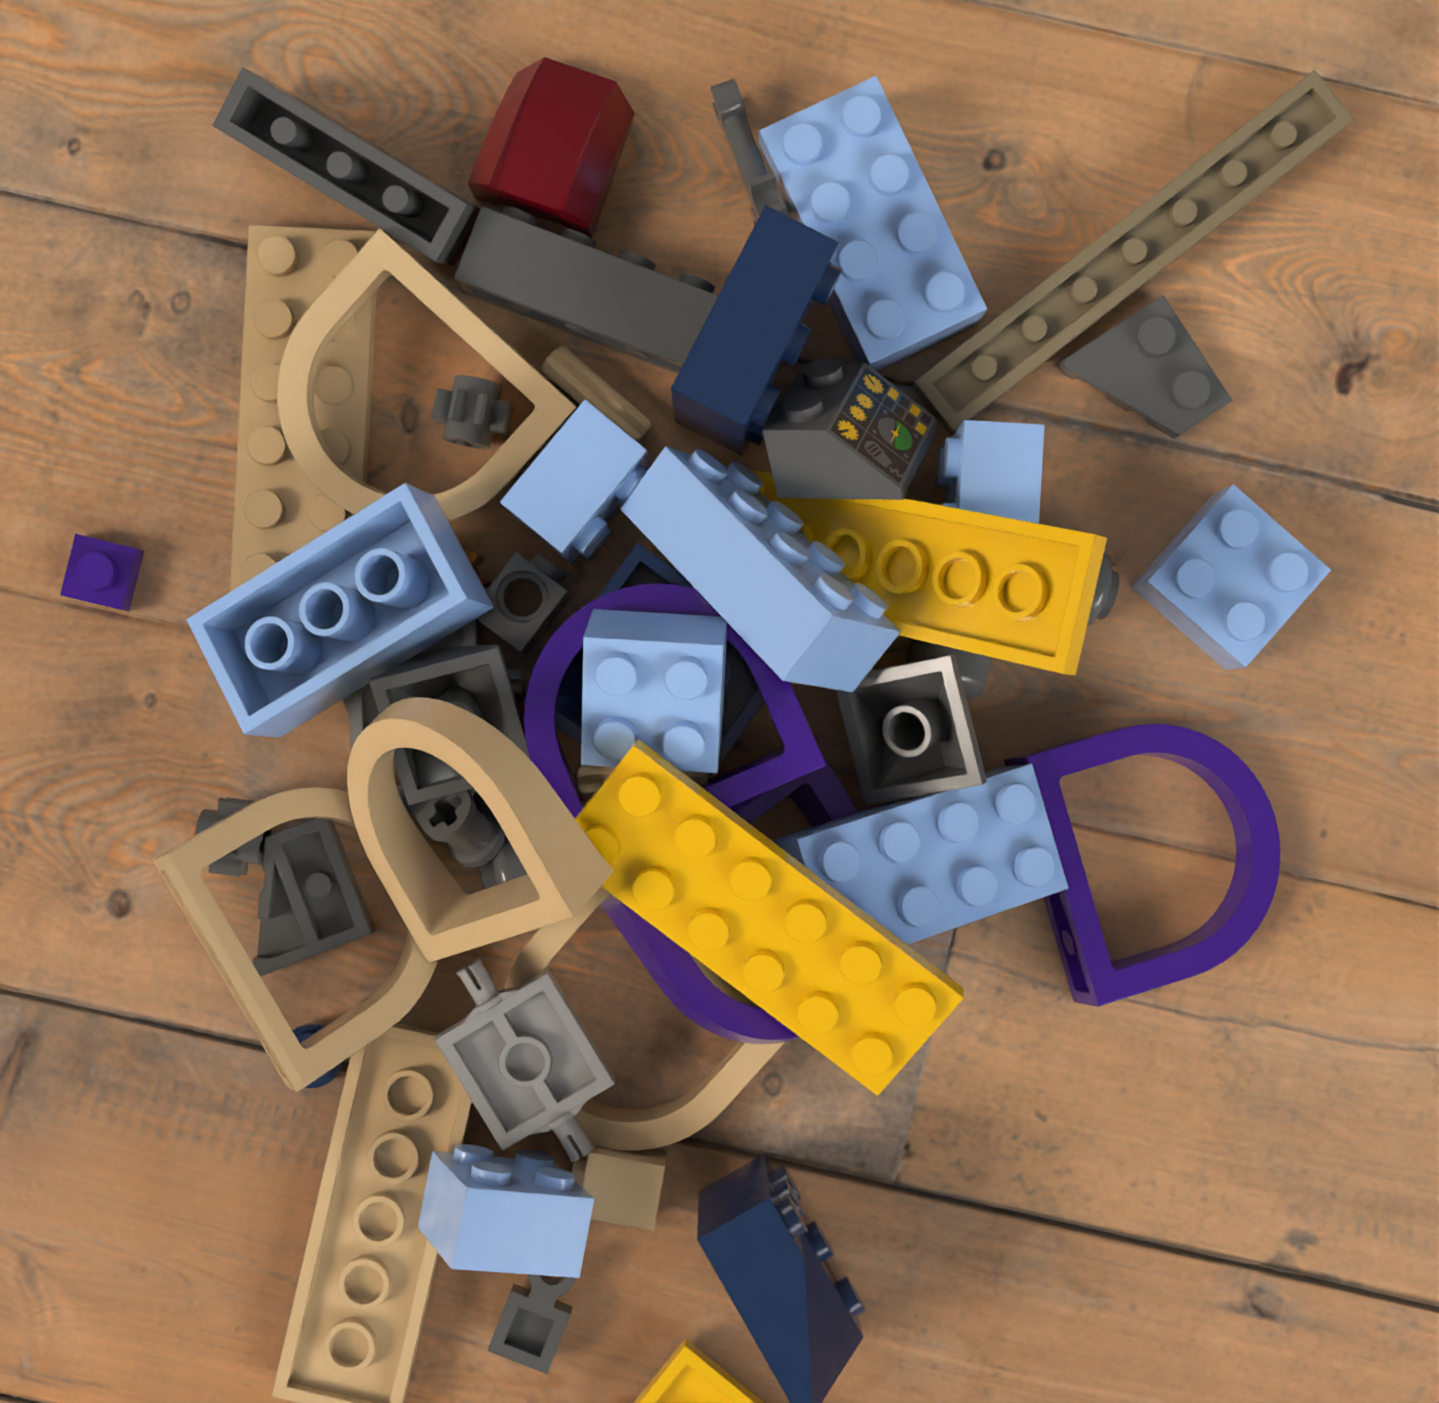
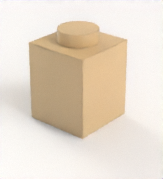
(623, 1184)

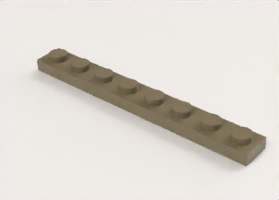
(1132, 252)

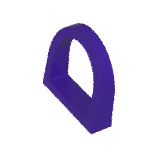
(798, 748)
(1072, 912)
(674, 970)

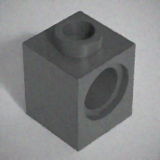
(525, 631)

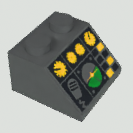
(845, 434)

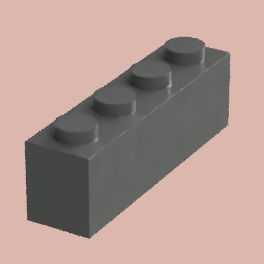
(347, 167)
(582, 289)

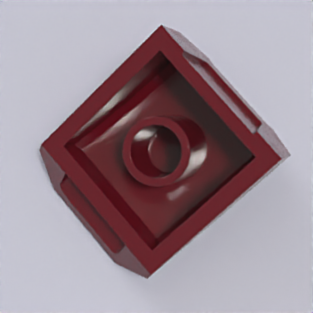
(554, 145)

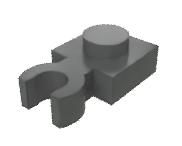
(533, 1322)

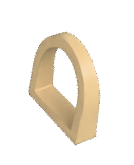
(333, 308)
(549, 842)
(295, 1061)
(668, 1122)

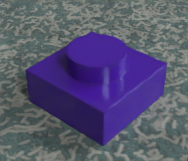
(102, 572)

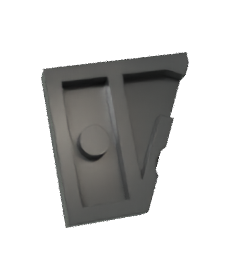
(1151, 369)
(307, 897)

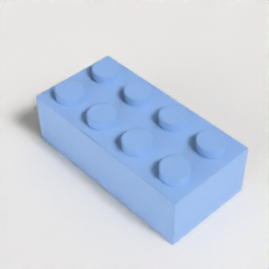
(858, 182)
(761, 570)
(339, 612)
(939, 855)

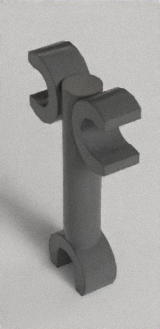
(733, 120)

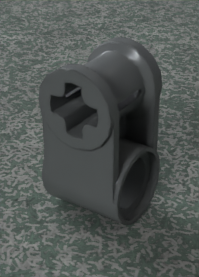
(462, 824)

